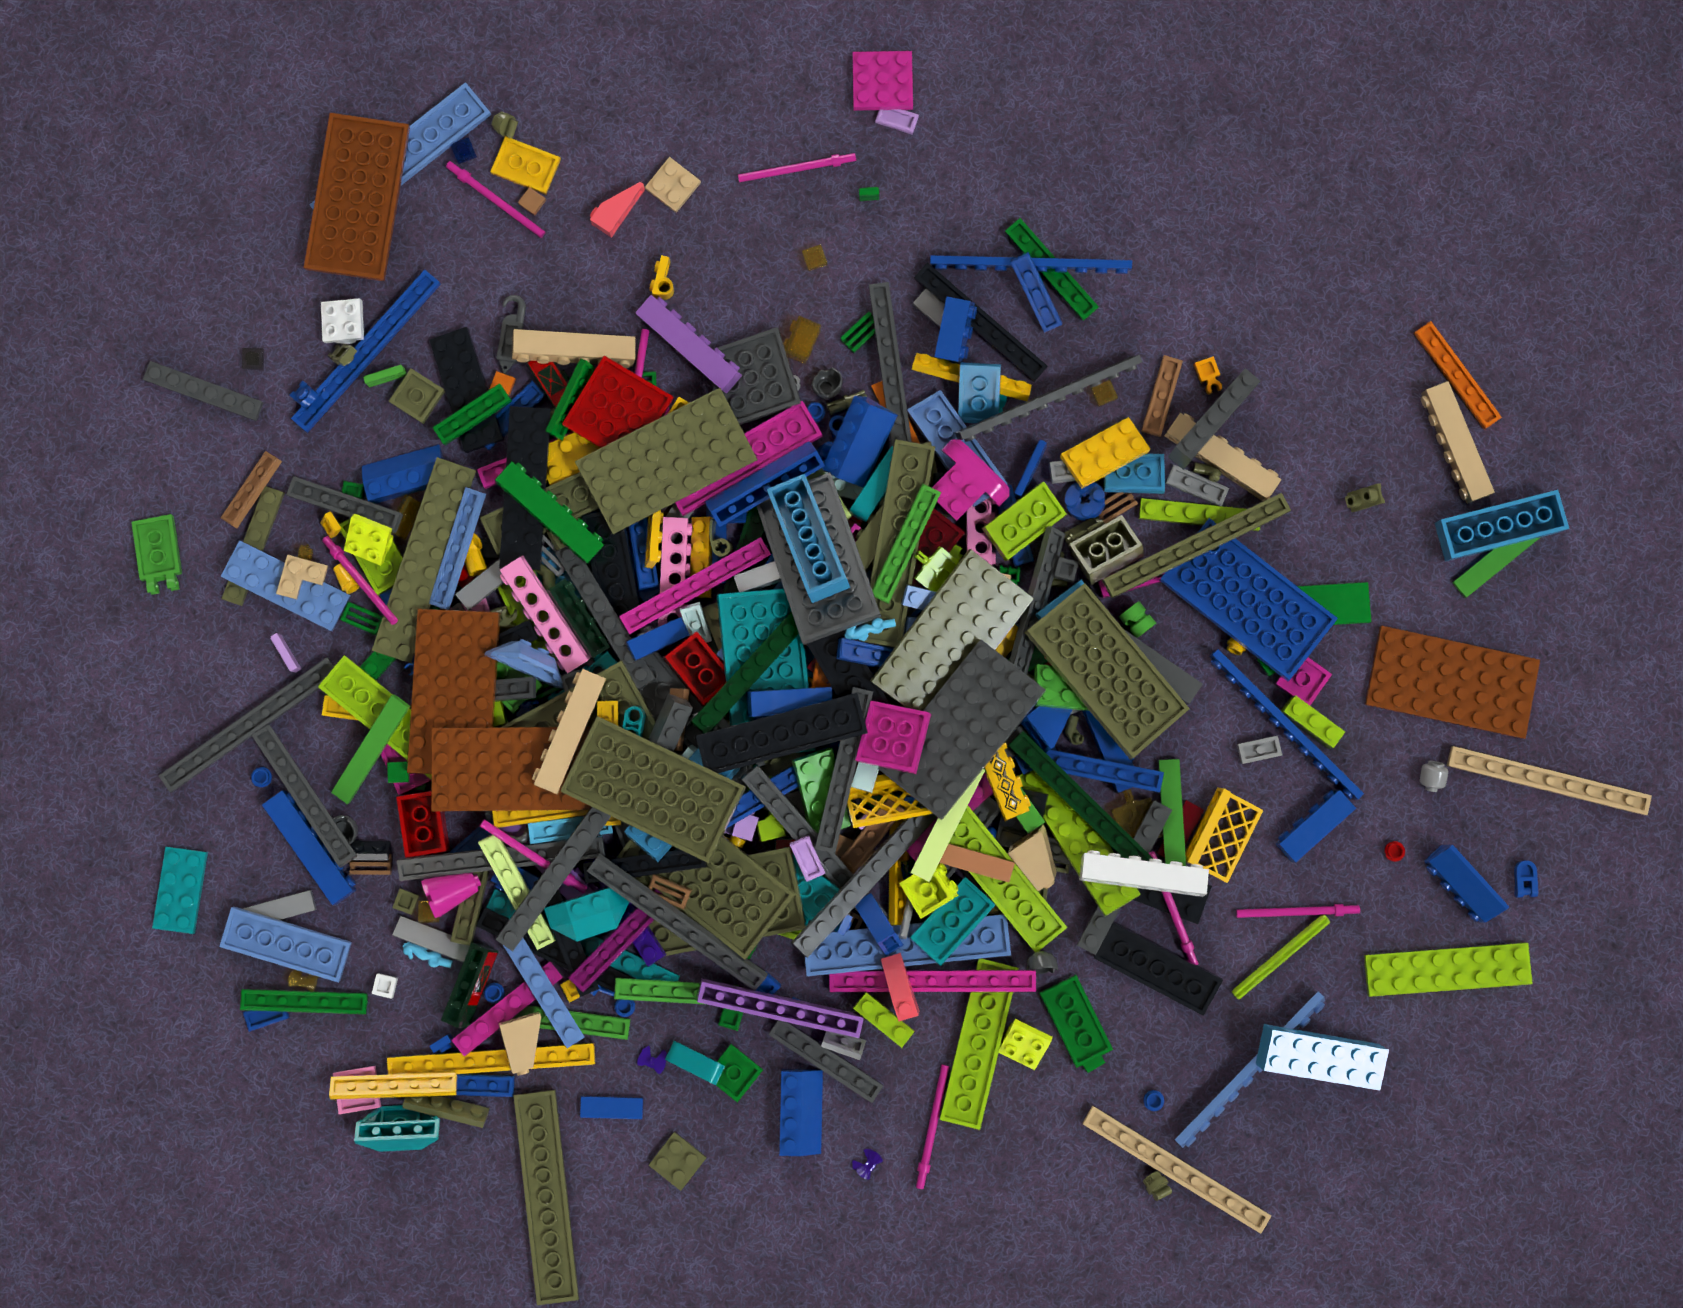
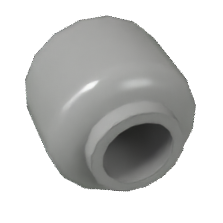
(1433, 776)

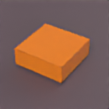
(506, 381)

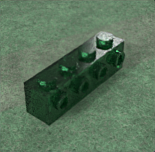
(575, 614)

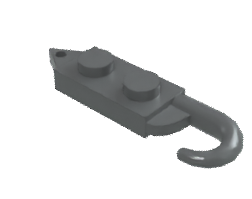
(510, 323)

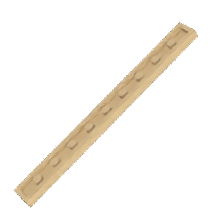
(1549, 780)
(1176, 1169)

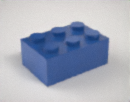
(955, 329)

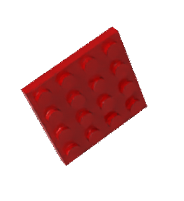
(615, 404)

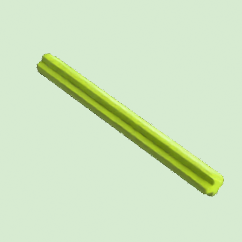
(1281, 956)

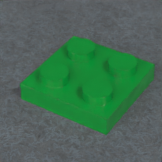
(738, 1072)

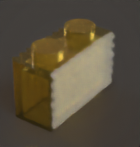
(801, 339)

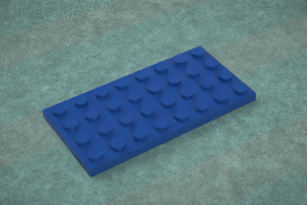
(1252, 604)

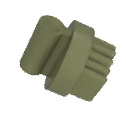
(504, 124)
(1157, 1185)

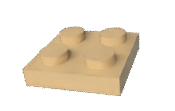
(672, 184)

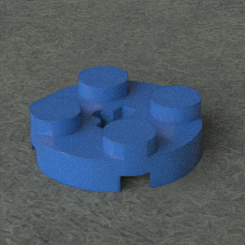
(1086, 510)

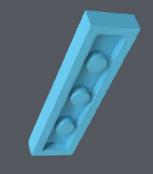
(557, 829)

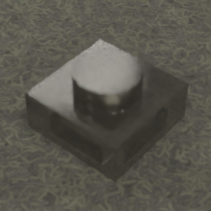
(253, 358)

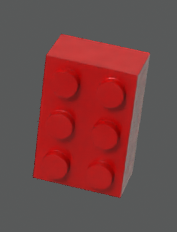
(697, 667)
(422, 830)

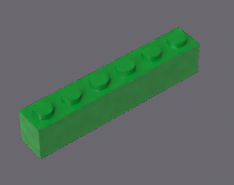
(549, 513)

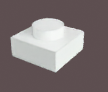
(384, 985)

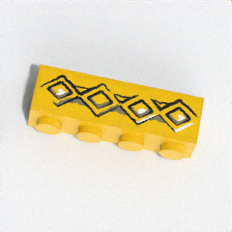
(1006, 785)

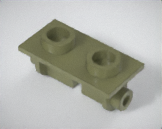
(1083, 529)

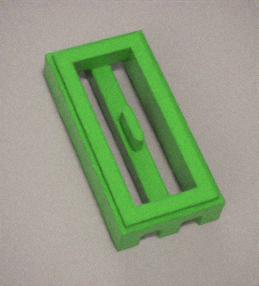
(385, 376)

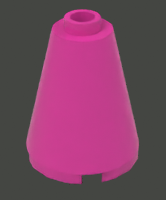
(449, 891)

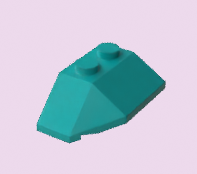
(587, 914)
(396, 1129)

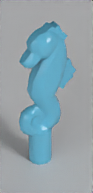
(862, 631)
(434, 959)

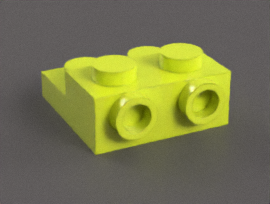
(930, 895)

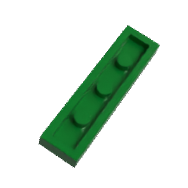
(574, 388)
(472, 414)

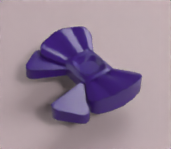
(656, 1063)
(865, 1170)

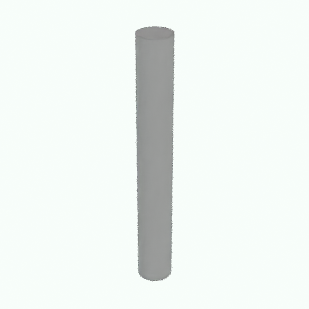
(906, 920)

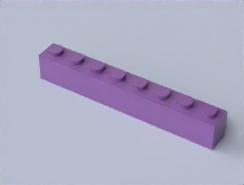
(780, 1008)

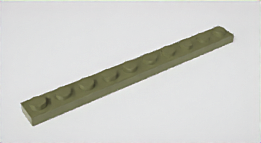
(1196, 545)

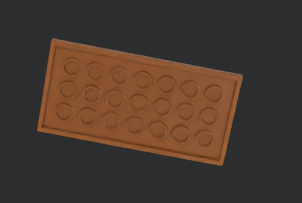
(357, 197)
(451, 677)
(1452, 682)
(494, 770)

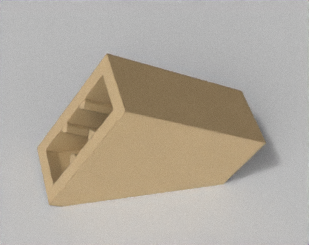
(1035, 858)
(520, 1041)

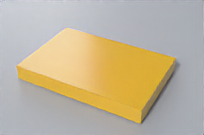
(525, 165)

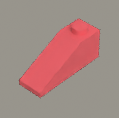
(614, 210)
(900, 987)

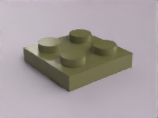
(417, 396)
(677, 1161)

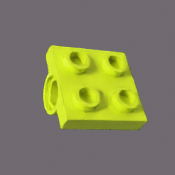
(368, 539)
(1024, 1044)

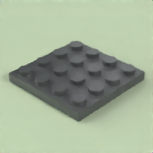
(766, 377)

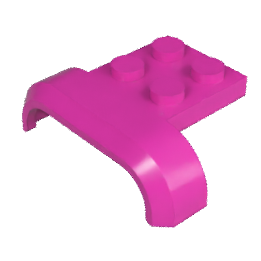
(967, 481)

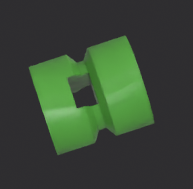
(1137, 619)

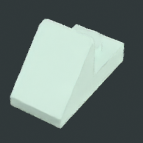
(696, 621)

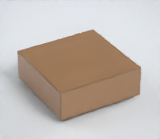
(532, 201)

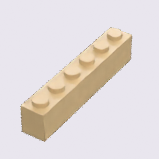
(571, 347)
(1457, 442)
(1229, 460)
(569, 732)

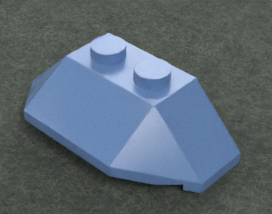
(529, 661)

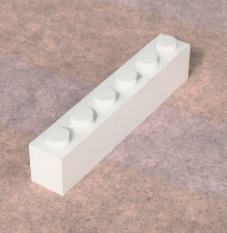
(1144, 874)

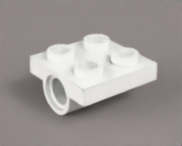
(342, 321)

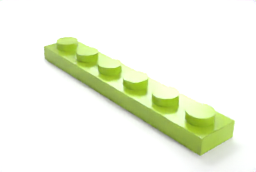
(1185, 512)

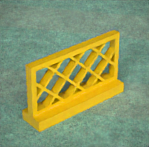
(883, 786)
(1210, 823)

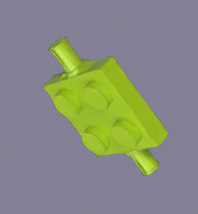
(935, 568)

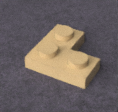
(299, 570)

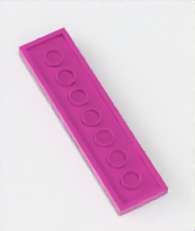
(769, 442)

